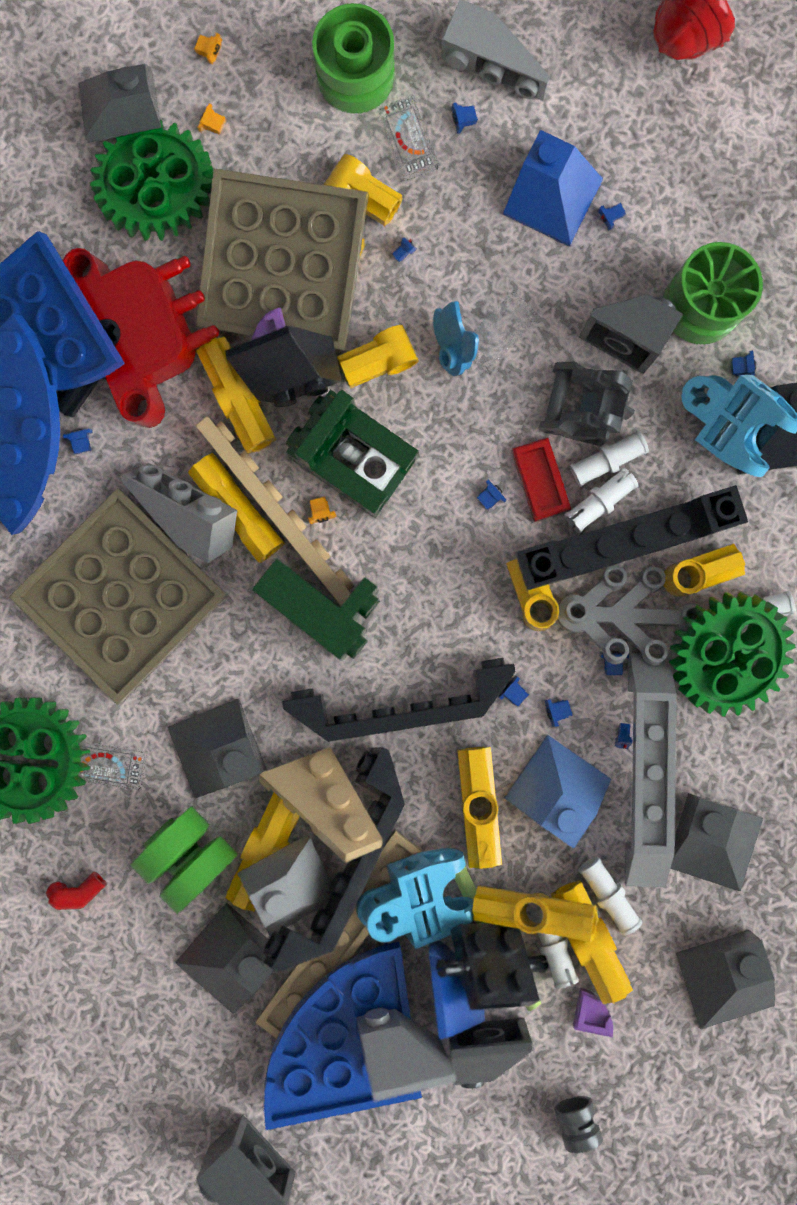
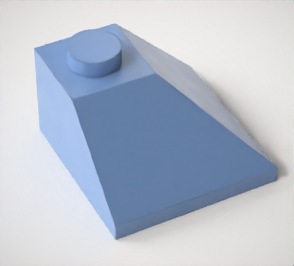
(559, 791)

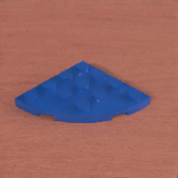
(46, 295)
(26, 424)
(318, 1053)

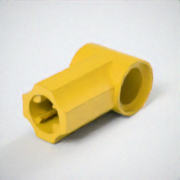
(353, 174)
(387, 353)
(706, 570)
(530, 597)

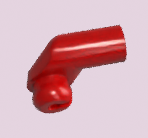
(69, 898)

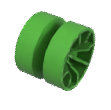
(354, 58)
(714, 291)
(176, 851)

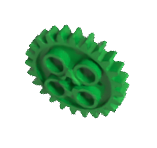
(152, 181)
(732, 653)
(31, 723)

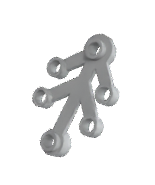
(623, 616)

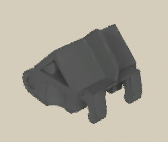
(601, 406)

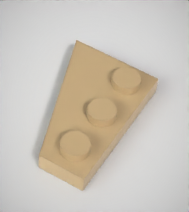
(326, 801)

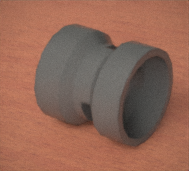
(579, 1127)

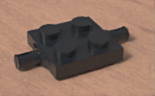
(493, 966)

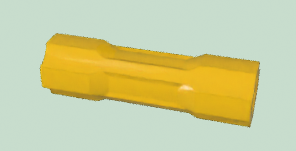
(250, 525)

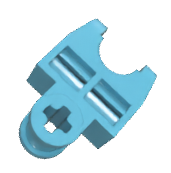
(736, 417)
(416, 899)

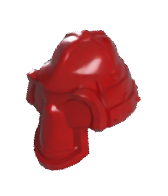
(692, 27)

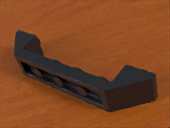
(631, 538)
(312, 710)
(290, 948)

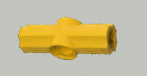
(235, 397)
(480, 831)
(263, 841)
(560, 916)
(599, 955)

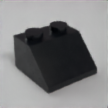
(286, 365)

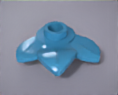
(456, 344)

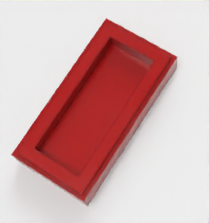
(541, 479)

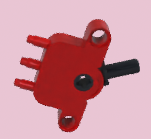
(149, 331)

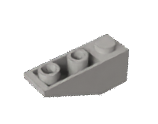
(485, 46)
(187, 515)

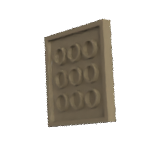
(282, 249)
(118, 596)

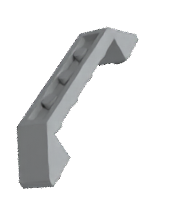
(653, 773)

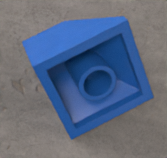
(553, 189)
(450, 997)

